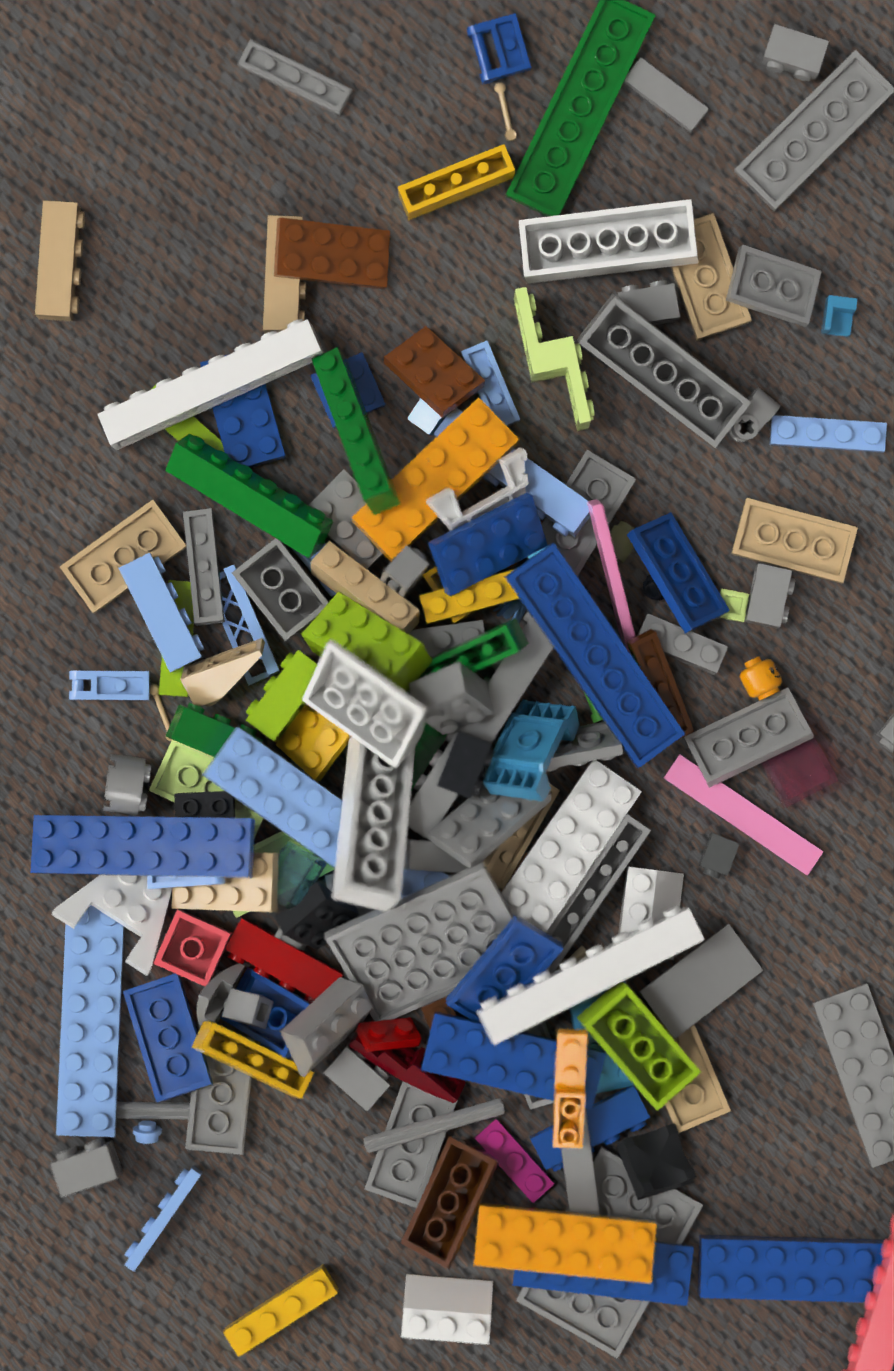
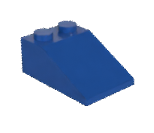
(284, 1009)

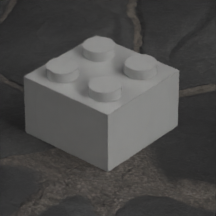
(452, 698)
(87, 1167)

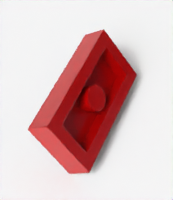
(388, 1034)

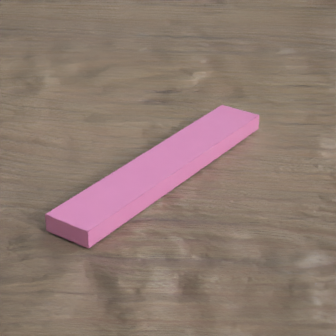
(611, 571)
(744, 816)

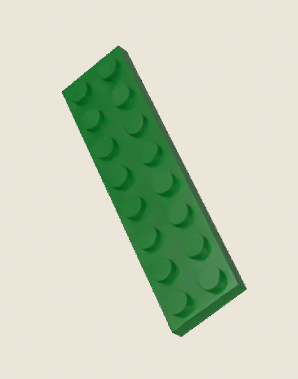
(580, 106)

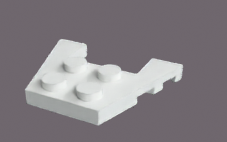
(447, 507)
(128, 903)

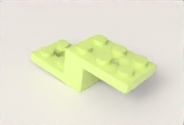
(553, 358)

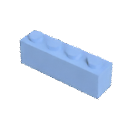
(161, 612)

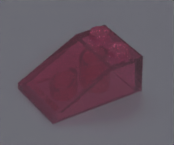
(799, 772)

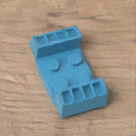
(528, 748)

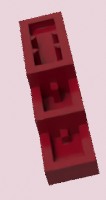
(406, 1066)

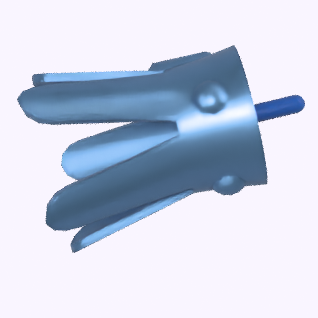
(509, 608)

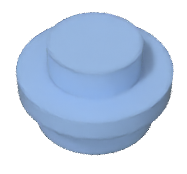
(147, 1132)

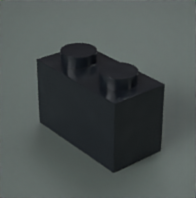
(465, 764)

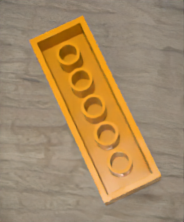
(452, 461)
(565, 1243)

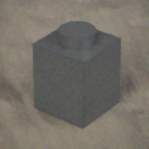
(718, 856)

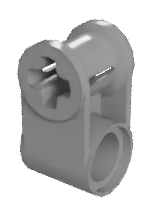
(755, 416)

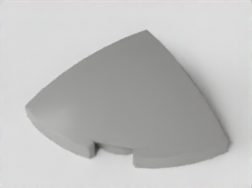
(212, 997)

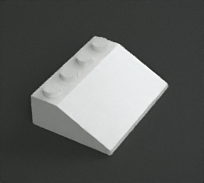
(365, 705)

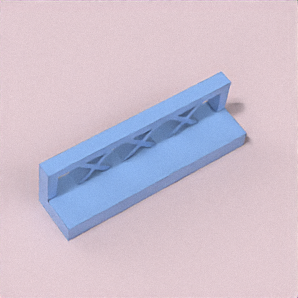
(252, 622)

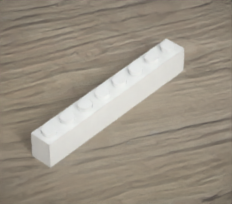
(211, 384)
(589, 975)

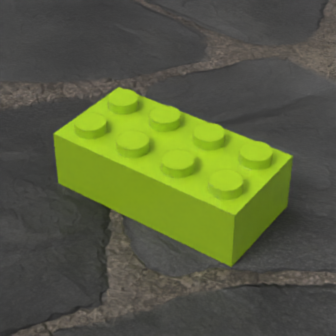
(368, 638)
(638, 1044)

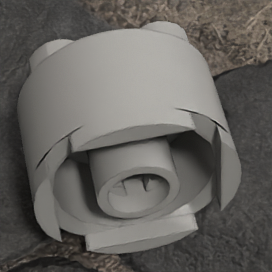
(125, 785)

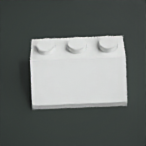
(647, 896)
(447, 1309)

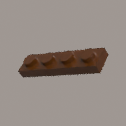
(652, 661)

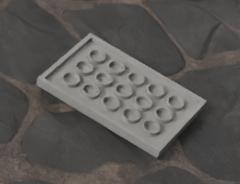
(422, 942)
(603, 1319)

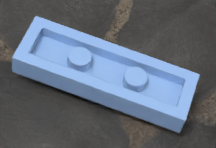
(495, 391)

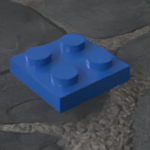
(364, 381)

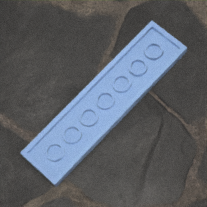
(90, 1027)

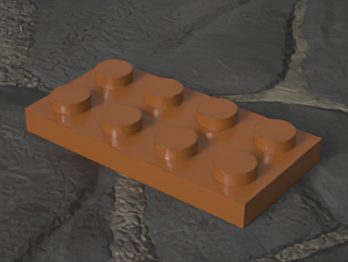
(331, 253)

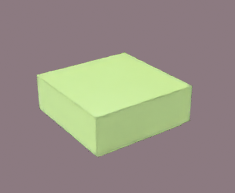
(737, 604)

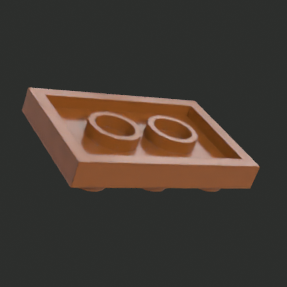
(434, 371)

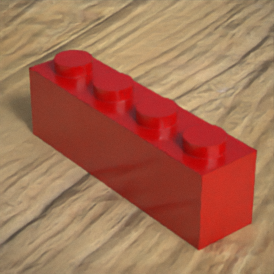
(281, 960)

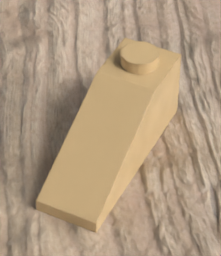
(214, 676)

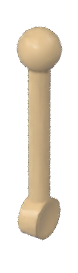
(510, 134)
(154, 690)

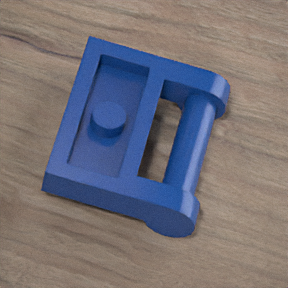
(508, 46)

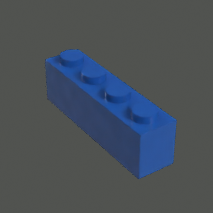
(605, 1122)

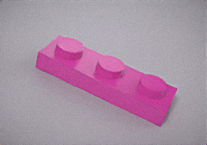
(514, 1160)

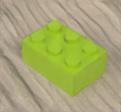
(282, 696)

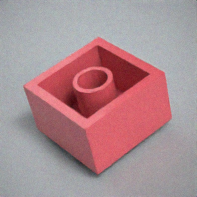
(192, 947)

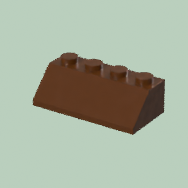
(450, 1201)

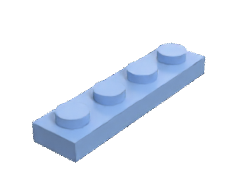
(828, 433)
(155, 1226)

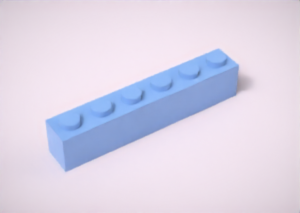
(551, 496)

